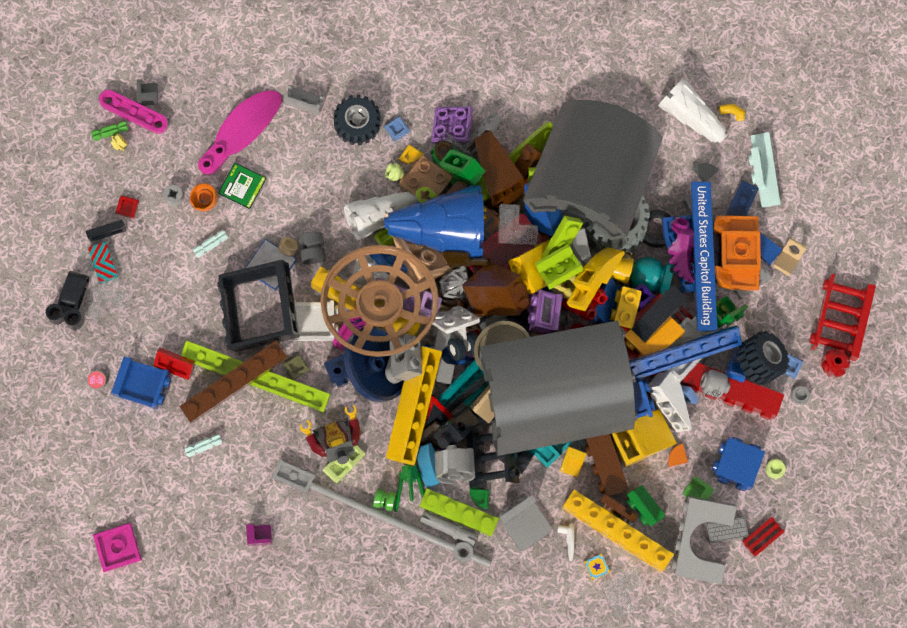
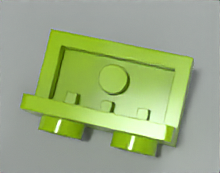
(558, 266)

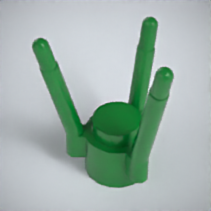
(409, 475)

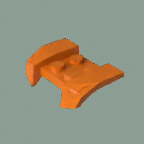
(739, 252)

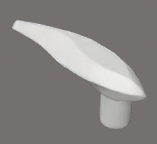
(570, 531)

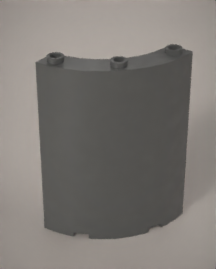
(595, 165)
(559, 387)

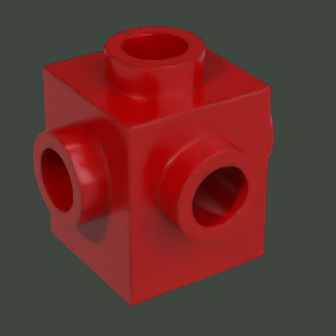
(830, 367)

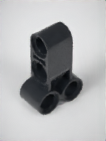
(69, 301)

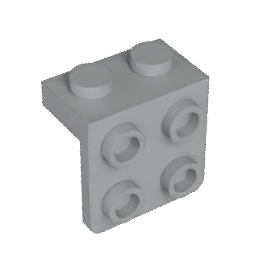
(525, 523)

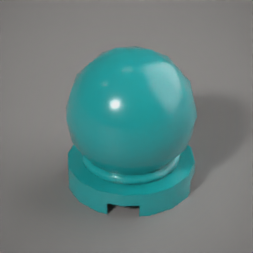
(651, 274)

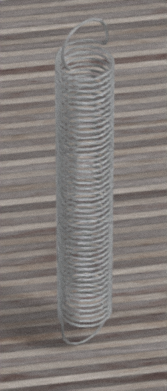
(459, 149)

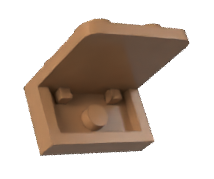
(425, 174)

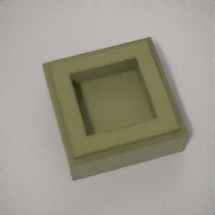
(296, 367)

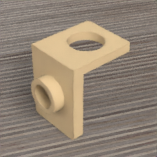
(788, 259)

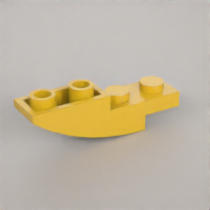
(594, 273)

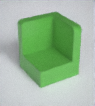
(698, 489)

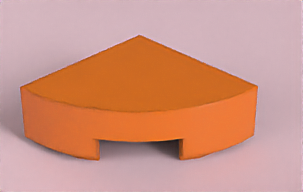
(677, 456)

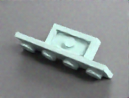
(764, 169)

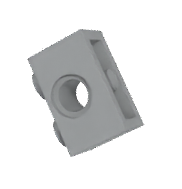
(407, 363)

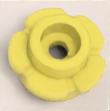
(118, 142)

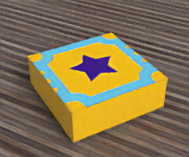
(596, 567)

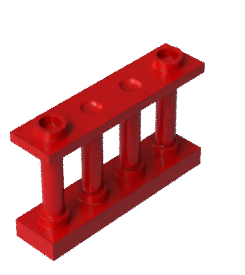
(861, 313)

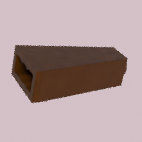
(501, 174)

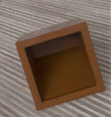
(496, 292)

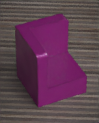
(258, 535)

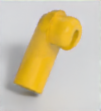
(734, 109)

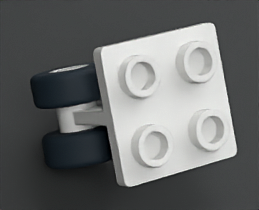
(457, 320)

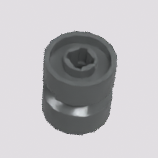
(312, 248)

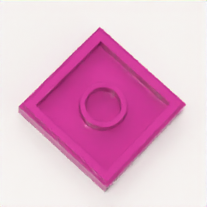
(117, 547)

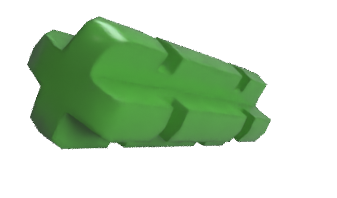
(109, 130)

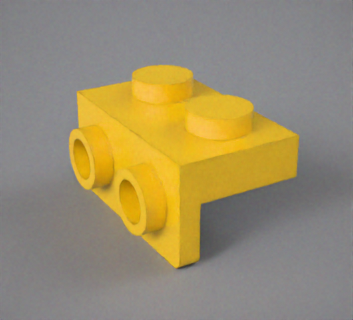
(626, 307)

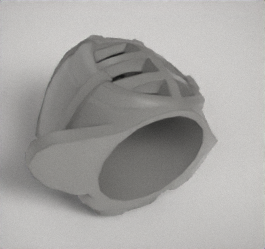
(452, 282)

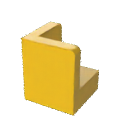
(572, 462)

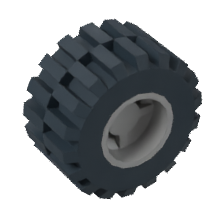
(357, 120)
(763, 357)

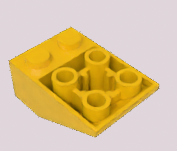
(646, 439)

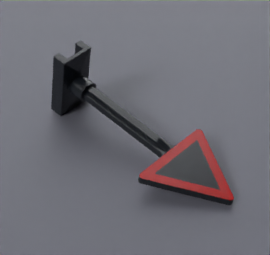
(439, 412)

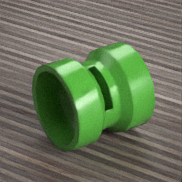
(379, 500)

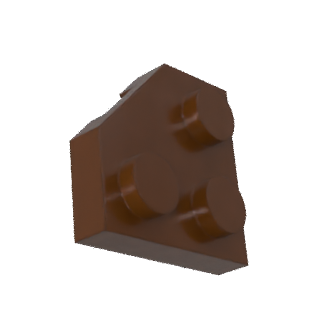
(611, 505)

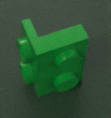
(728, 312)
(646, 506)

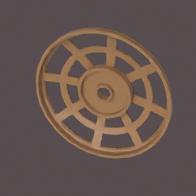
(379, 291)

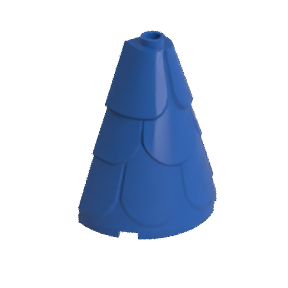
(442, 222)

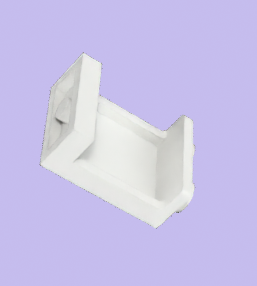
(311, 321)

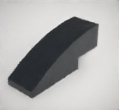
(659, 314)

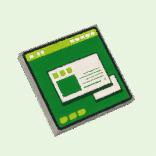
(242, 186)

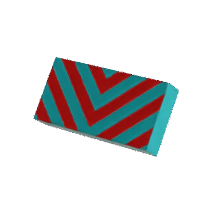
(102, 262)

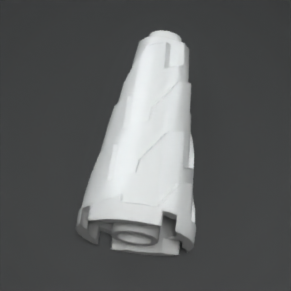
(692, 110)
(369, 214)

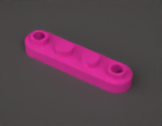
(133, 111)

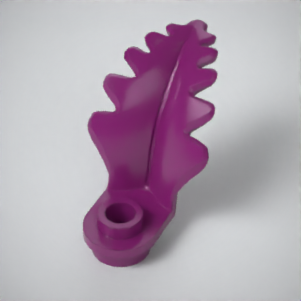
(682, 249)

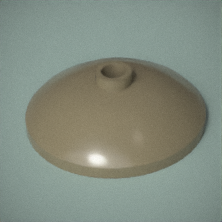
(498, 333)

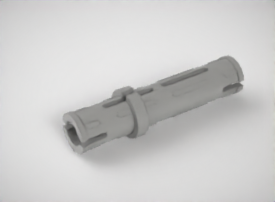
(449, 528)

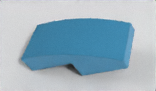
(426, 464)

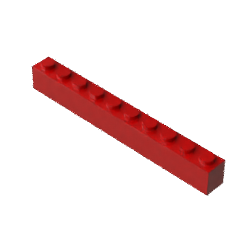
(746, 394)

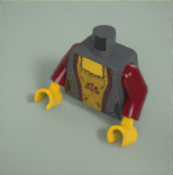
(336, 439)

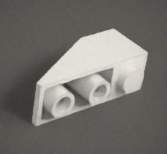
(669, 397)

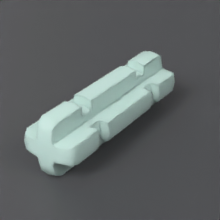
(210, 243)
(203, 445)

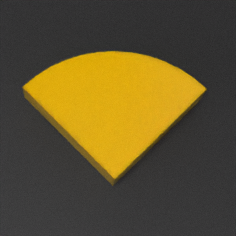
(410, 154)

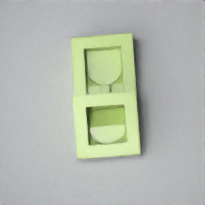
(338, 471)

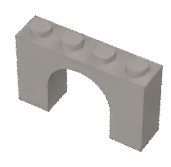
(699, 511)

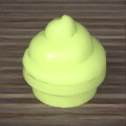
(394, 172)

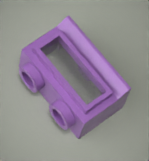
(545, 312)

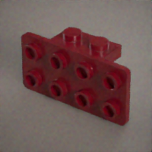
(502, 253)

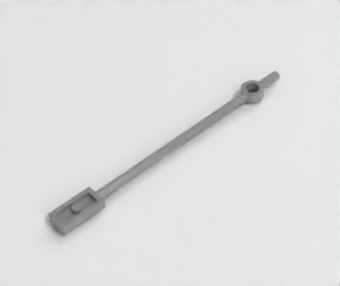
(304, 482)

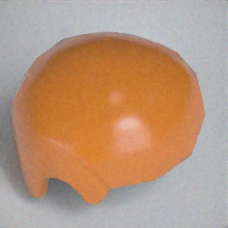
(206, 193)

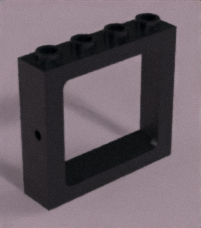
(230, 322)

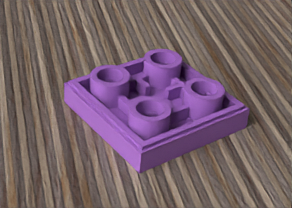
(452, 121)

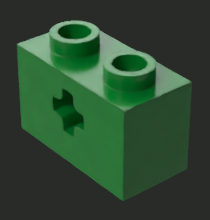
(462, 167)

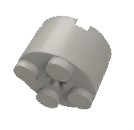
(454, 465)

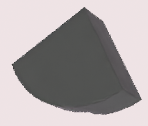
(705, 171)

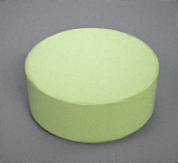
(775, 468)

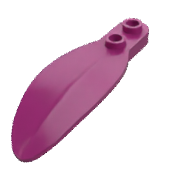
(241, 128)

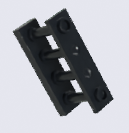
(475, 440)

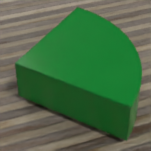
(480, 497)

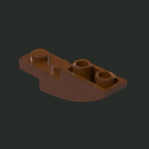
(528, 158)

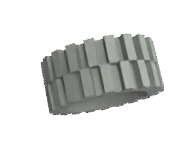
(636, 232)

